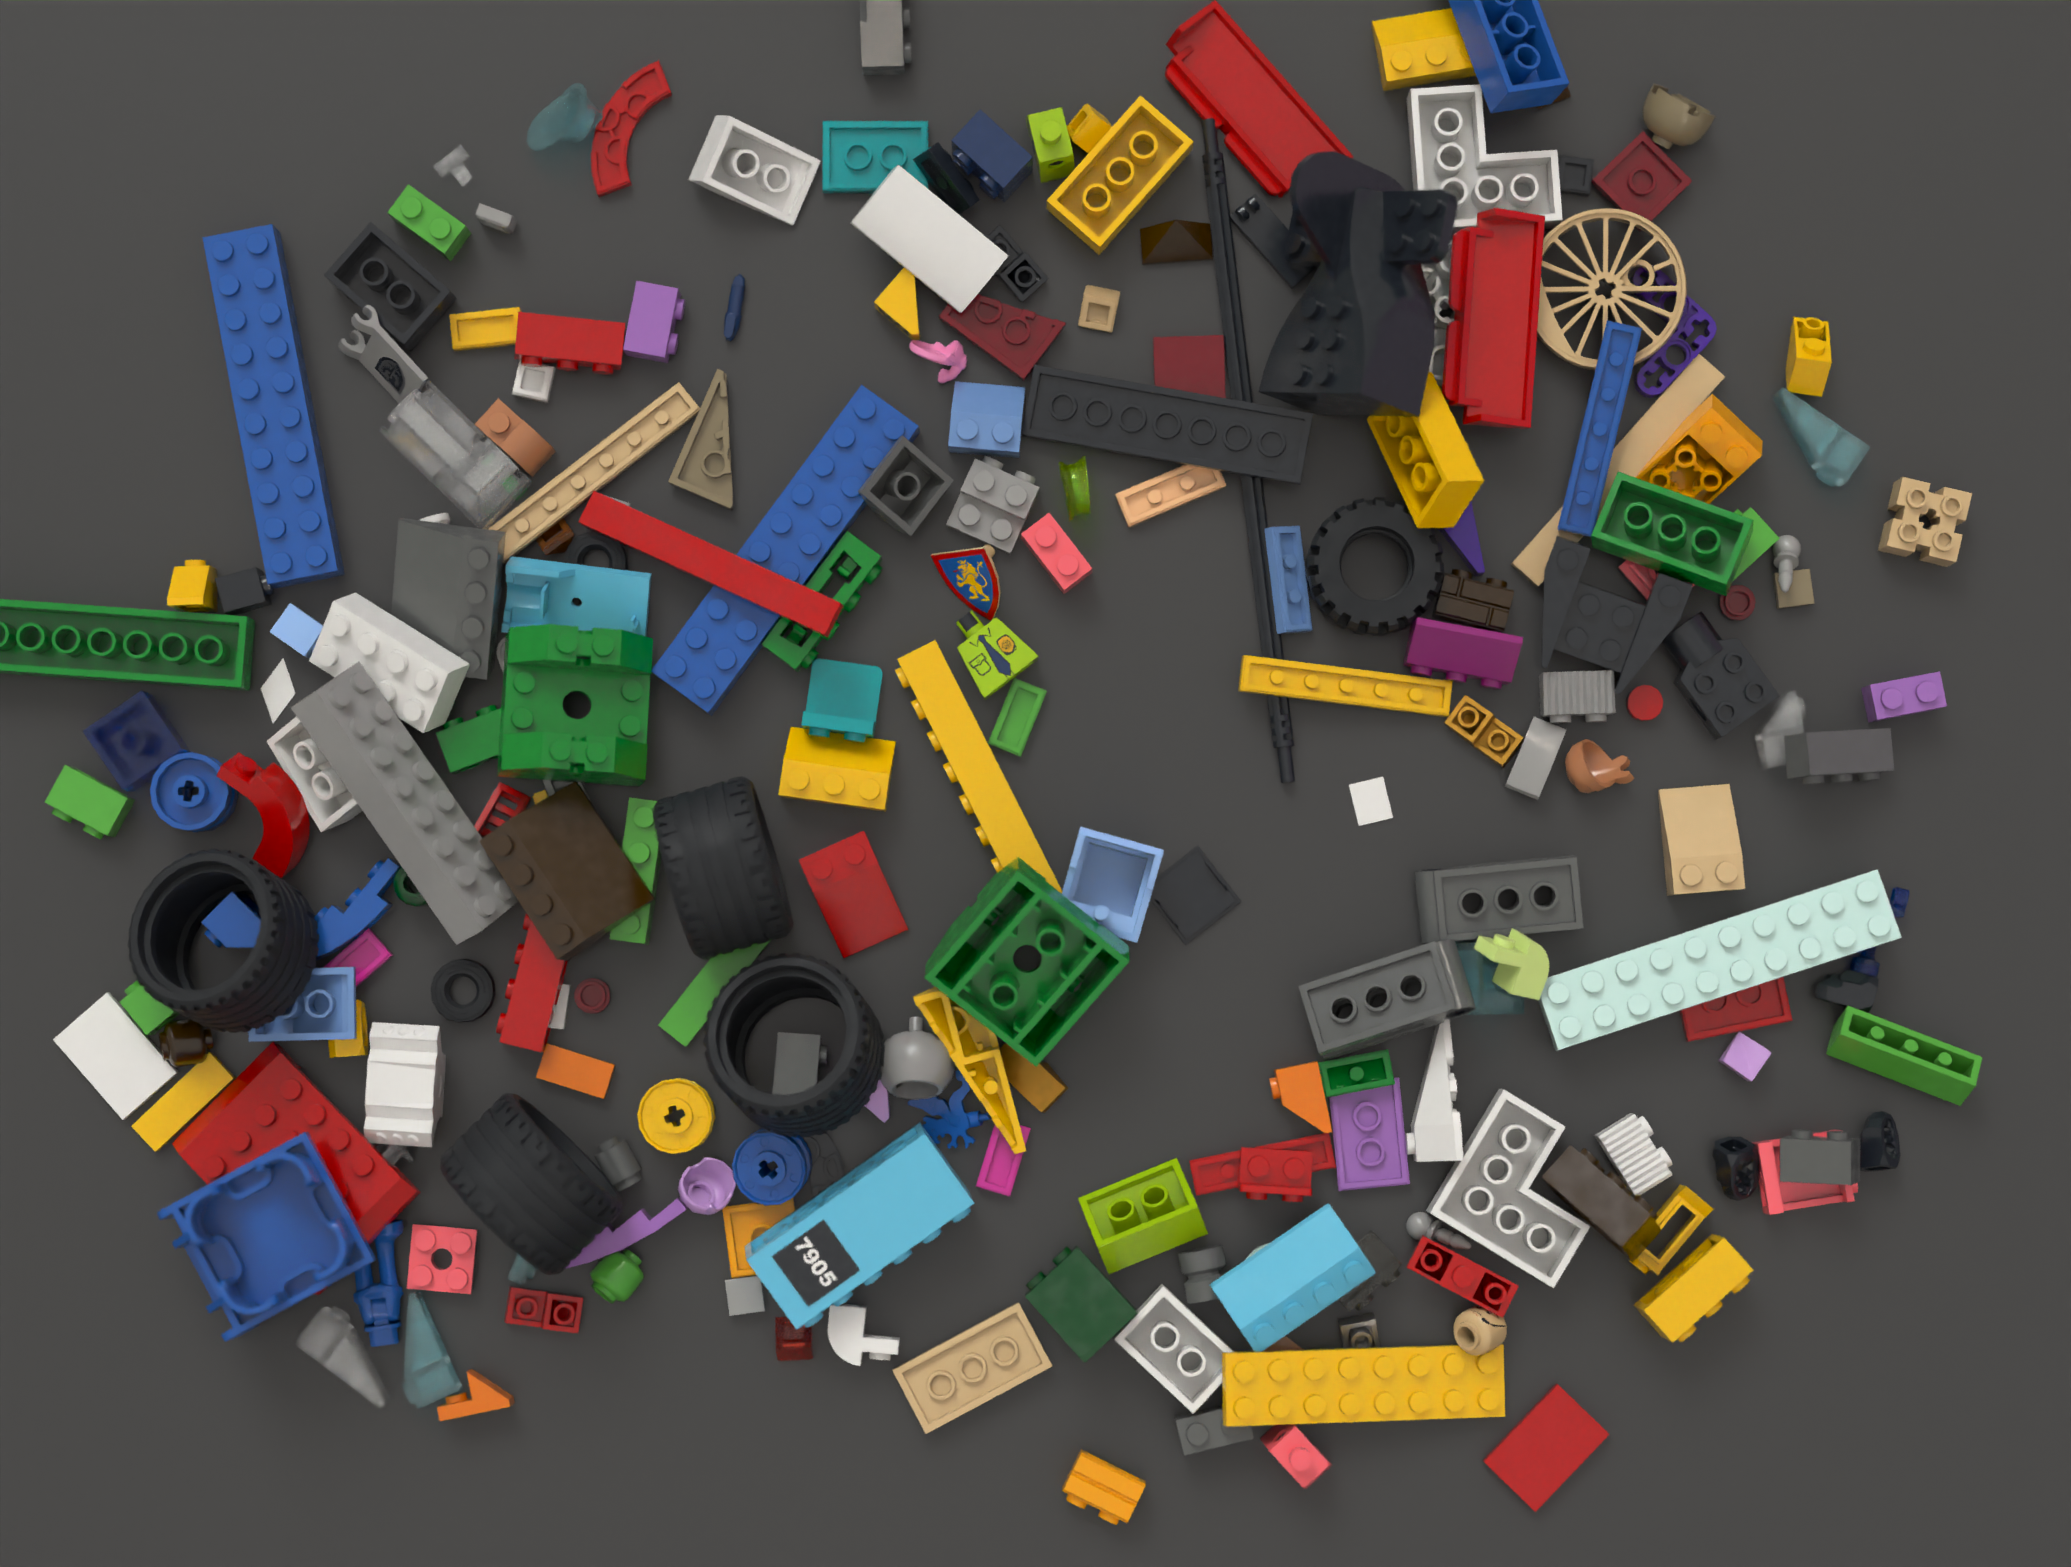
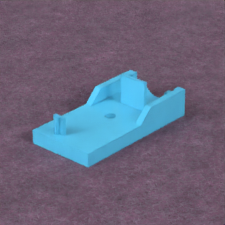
(544, 590)

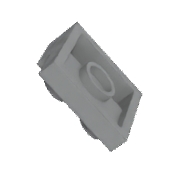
(993, 504)

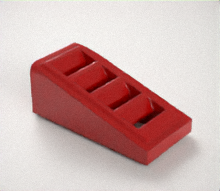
(508, 793)

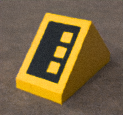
(899, 304)

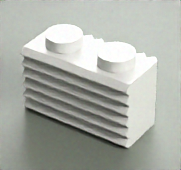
(1634, 1154)

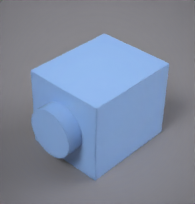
(297, 630)

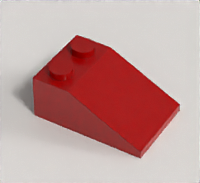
(853, 894)

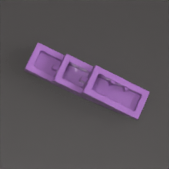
(631, 1231)

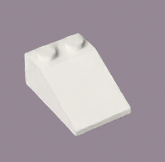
(754, 169)

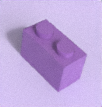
(653, 322)
(1904, 697)

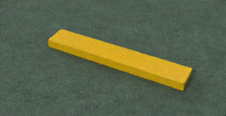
(1345, 686)

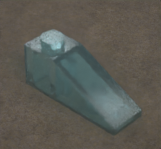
(1823, 442)
(427, 1363)

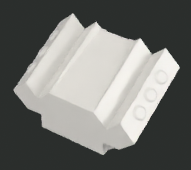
(404, 1084)

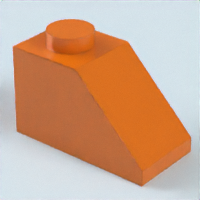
(1302, 1093)

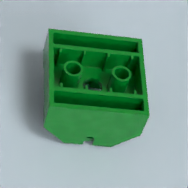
(538, 735)
(1019, 1005)

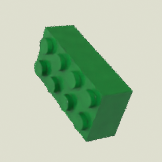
(1672, 533)

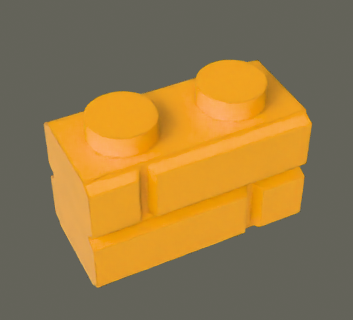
(1103, 1487)

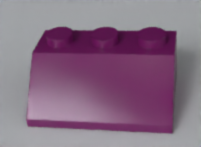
(1462, 652)

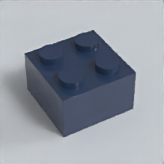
(991, 156)

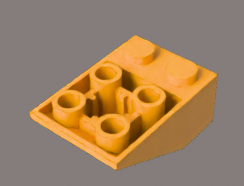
(1704, 453)

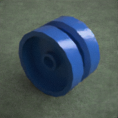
(173, 787)

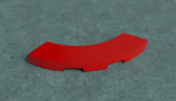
(618, 123)

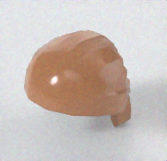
(1593, 769)

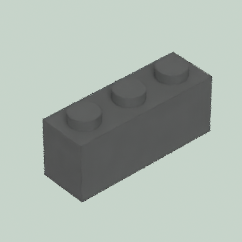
(1839, 755)

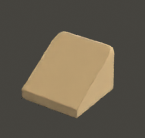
(1099, 308)

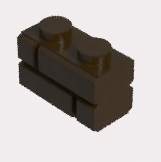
(1473, 601)

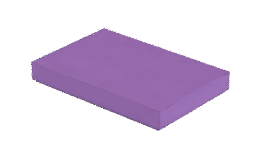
(1369, 1138)

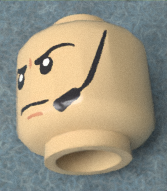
(1479, 1330)

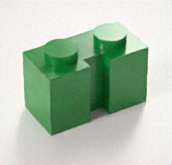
(472, 741)

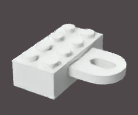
(406, 666)

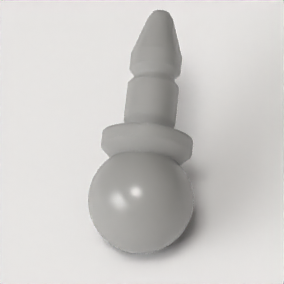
(1786, 559)
(1423, 1224)

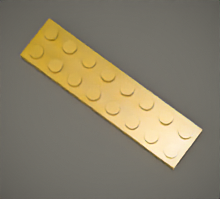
(1361, 1385)

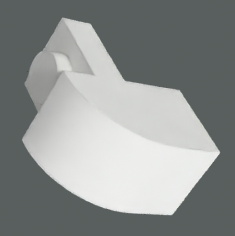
(849, 1339)

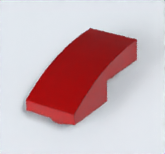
(543, 1309)

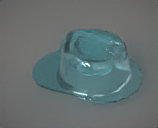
(565, 119)

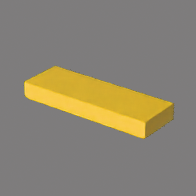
(183, 1102)

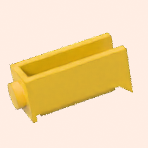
(1700, 1209)

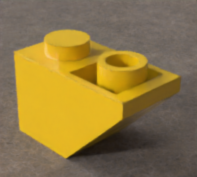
(1808, 356)

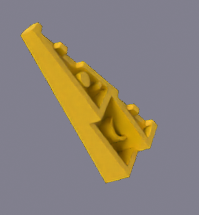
(977, 1058)

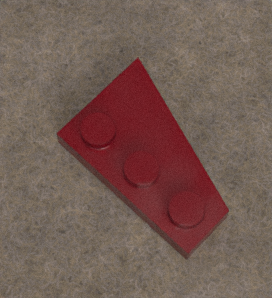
(1005, 332)

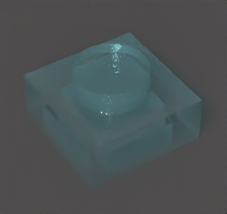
(521, 1271)

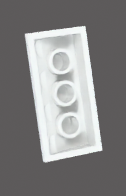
(929, 239)

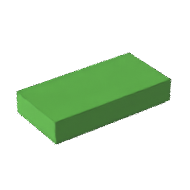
(1017, 717)

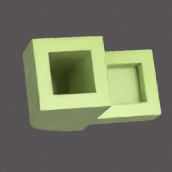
(1521, 963)

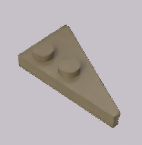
(706, 456)

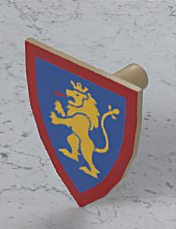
(971, 577)

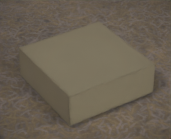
(1799, 593)

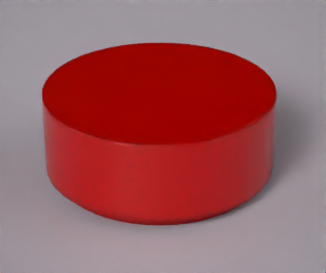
(1644, 703)

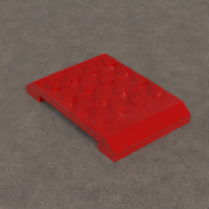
(277, 1103)

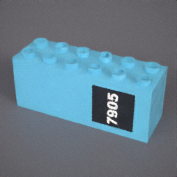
(859, 1227)

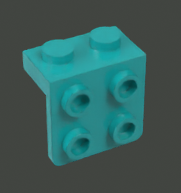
(842, 699)

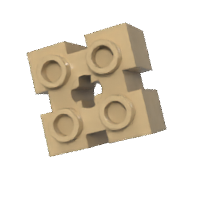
(1906, 534)

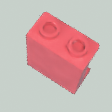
(1785, 1196)

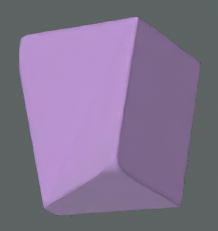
(1745, 1056)

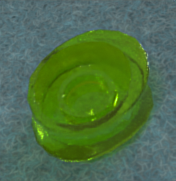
(1075, 488)

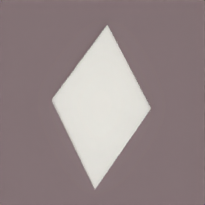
(278, 690)

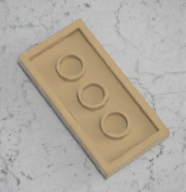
(972, 1367)

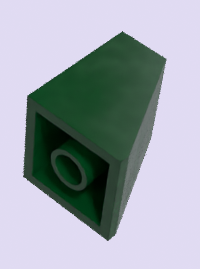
(1079, 1302)

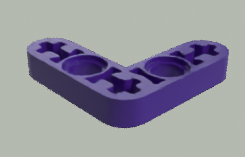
(1692, 314)

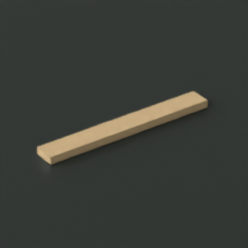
(1631, 453)
(596, 469)

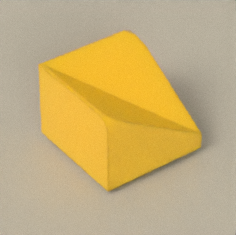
(1088, 128)

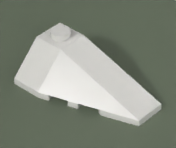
(1435, 1123)

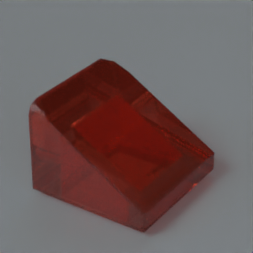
(792, 1343)

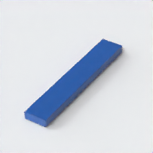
(1599, 428)

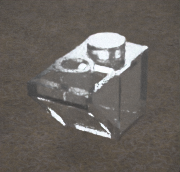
(1782, 721)

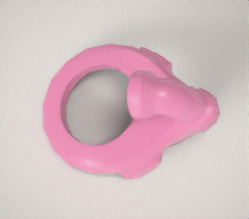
(951, 355)

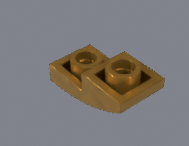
(1484, 731)
(1037, 1084)

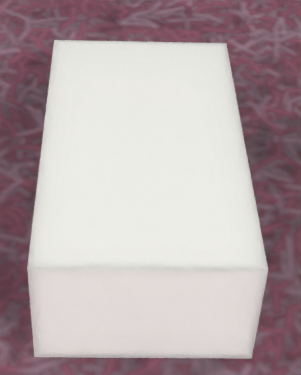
(560, 1009)

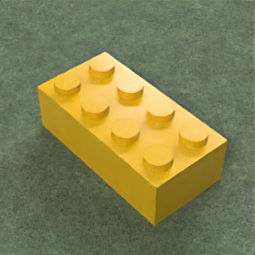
(1119, 175)
(1429, 460)

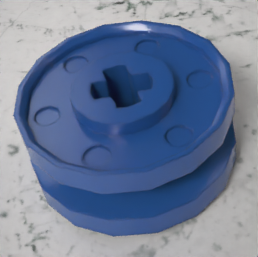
(773, 1185)

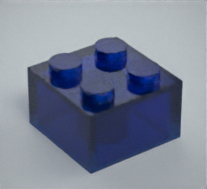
(135, 740)

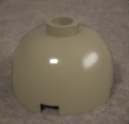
(1674, 118)

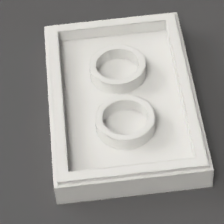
(115, 1056)

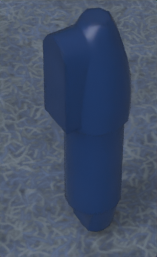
(733, 313)

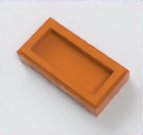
(575, 1071)

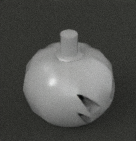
(916, 1063)

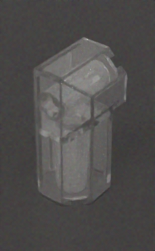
(455, 456)

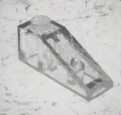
(340, 1349)

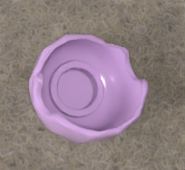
(707, 1186)

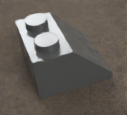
(904, 487)

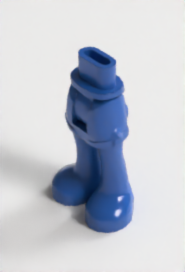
(381, 1301)

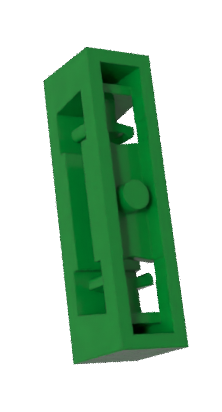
(858, 556)

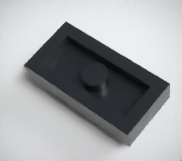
(946, 178)

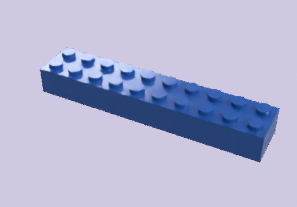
(273, 406)
(790, 541)

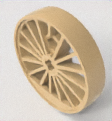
(1548, 327)

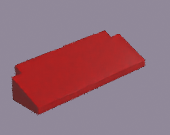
(1247, 96)
(1495, 318)

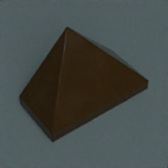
(1176, 242)

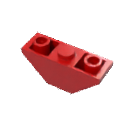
(1462, 1276)

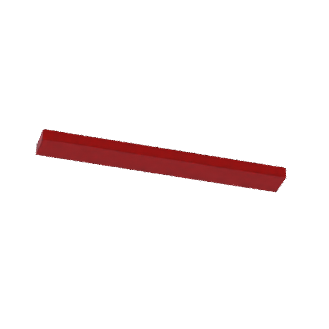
(711, 563)

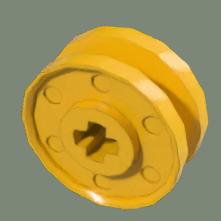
(694, 1126)

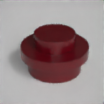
(1738, 603)
(592, 995)

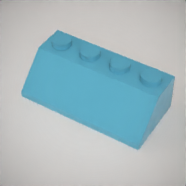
(1292, 1278)

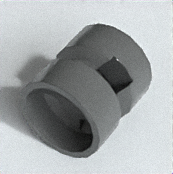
(1202, 1268)

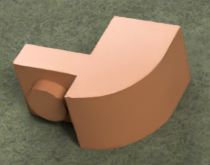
(515, 437)

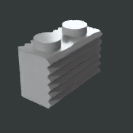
(1577, 694)

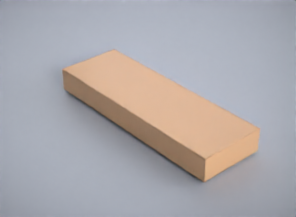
(1167, 492)

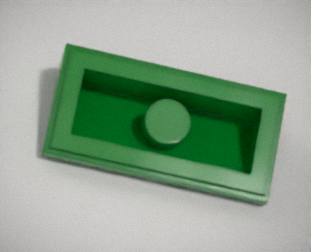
(1356, 1073)

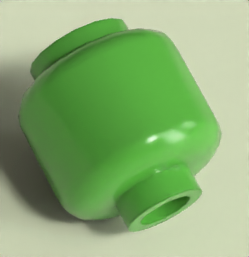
(617, 1276)

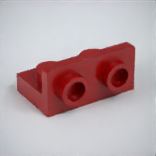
(1275, 1173)

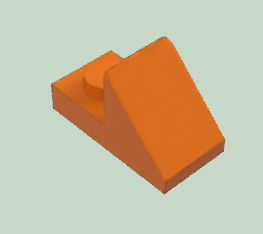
(485, 1397)

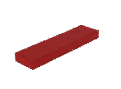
(1222, 1170)

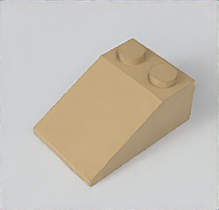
(1700, 840)

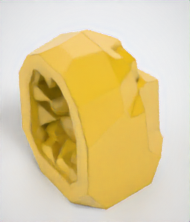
(356, 1046)

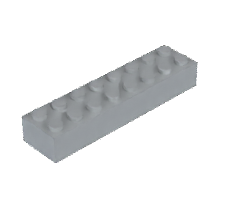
(406, 802)

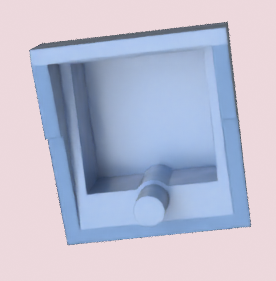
(1112, 880)

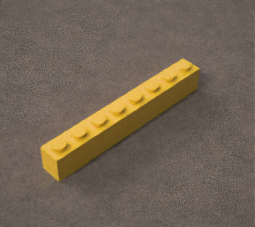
(970, 760)

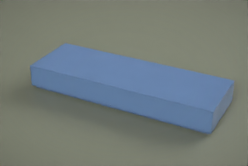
(1288, 579)

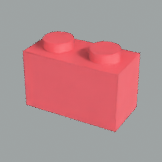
(1056, 553)

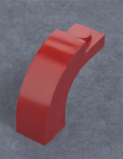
(281, 809)

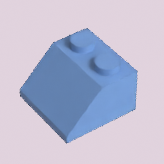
(986, 419)

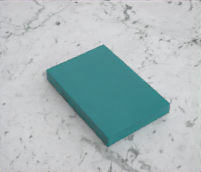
(865, 152)

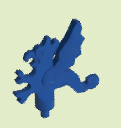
(954, 1118)

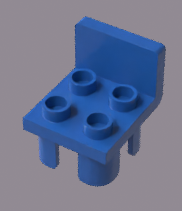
(269, 1234)

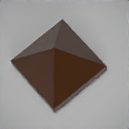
(556, 538)

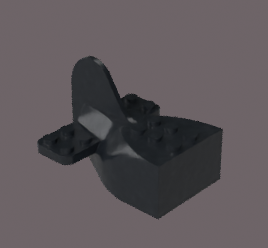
(1367, 318)

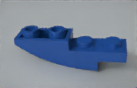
(364, 910)

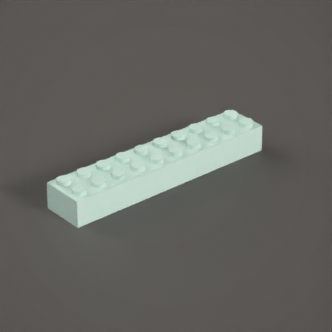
(1717, 960)

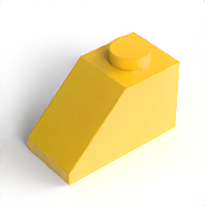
(193, 587)

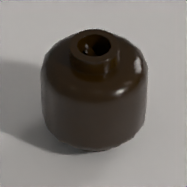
(185, 1042)

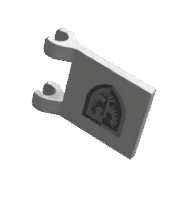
(383, 356)

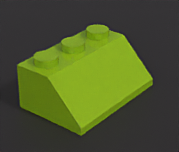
(1143, 1216)

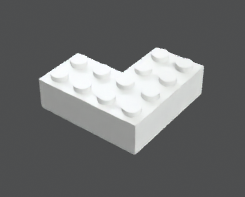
(1452, 157)
(1491, 1195)

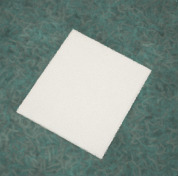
(1370, 801)

